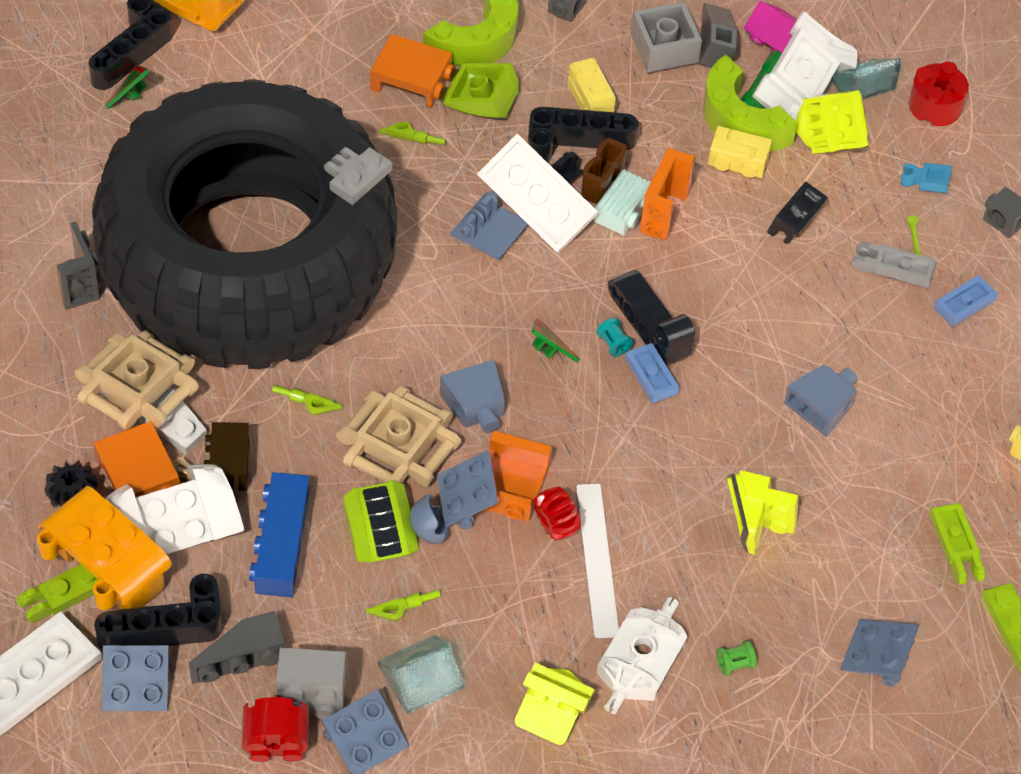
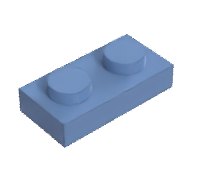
(965, 300)
(652, 373)

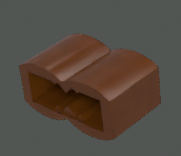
(603, 169)

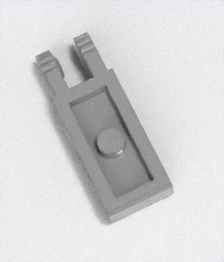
(894, 263)

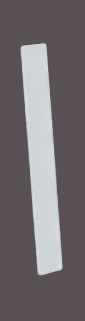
(597, 561)

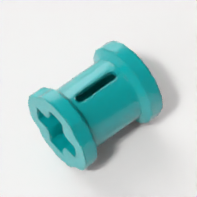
(614, 337)

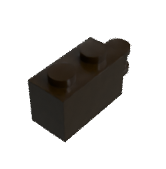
(230, 451)

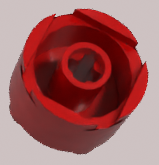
(938, 93)
(275, 729)

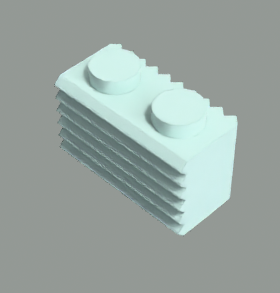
(622, 203)

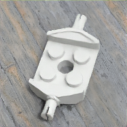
(637, 674)

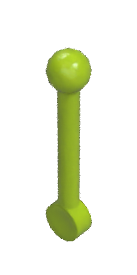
(912, 222)

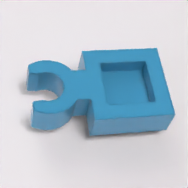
(930, 177)

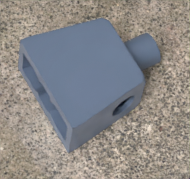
(474, 395)
(822, 397)

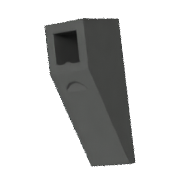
(717, 34)
(245, 646)

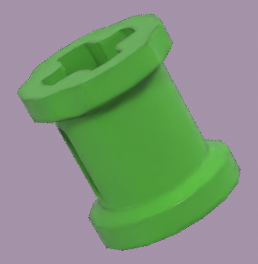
(726, 657)

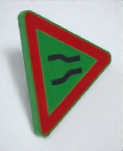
(133, 79)
(545, 335)

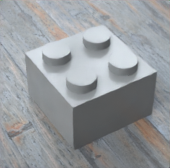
(665, 37)
(313, 679)

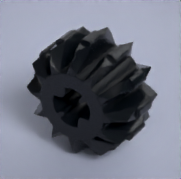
(67, 482)

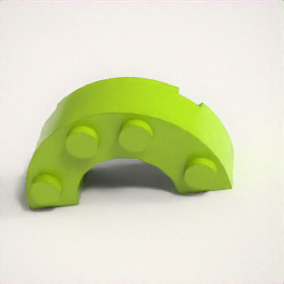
(481, 42)
(726, 110)

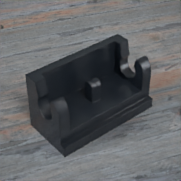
(797, 212)

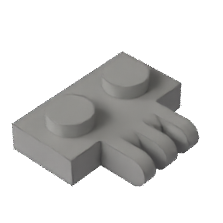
(356, 173)

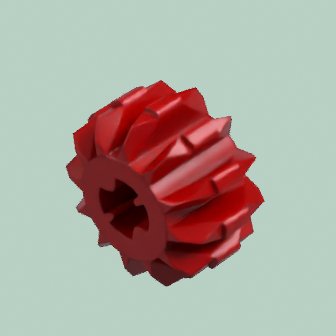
(557, 513)

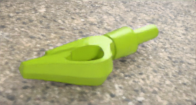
(404, 131)
(310, 400)
(401, 604)

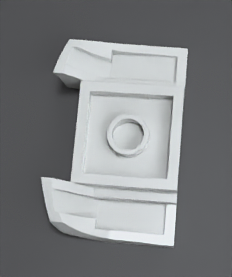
(804, 66)
(184, 512)

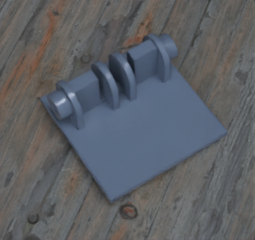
(489, 226)
(467, 490)
(880, 649)
(135, 678)
(364, 733)

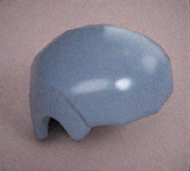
(428, 521)

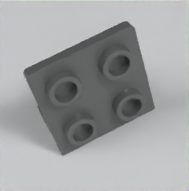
(79, 276)

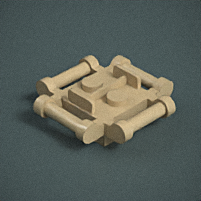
(133, 377)
(399, 435)

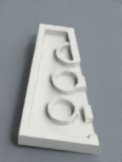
(181, 425)

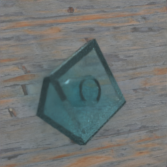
(869, 77)
(422, 673)

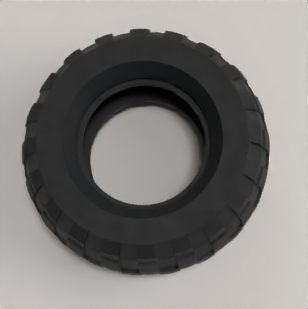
(240, 303)

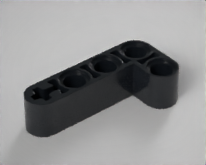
(147, 33)
(578, 129)
(650, 318)
(111, 624)

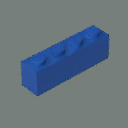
(281, 535)

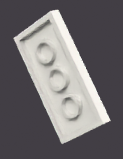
(537, 193)
(42, 667)

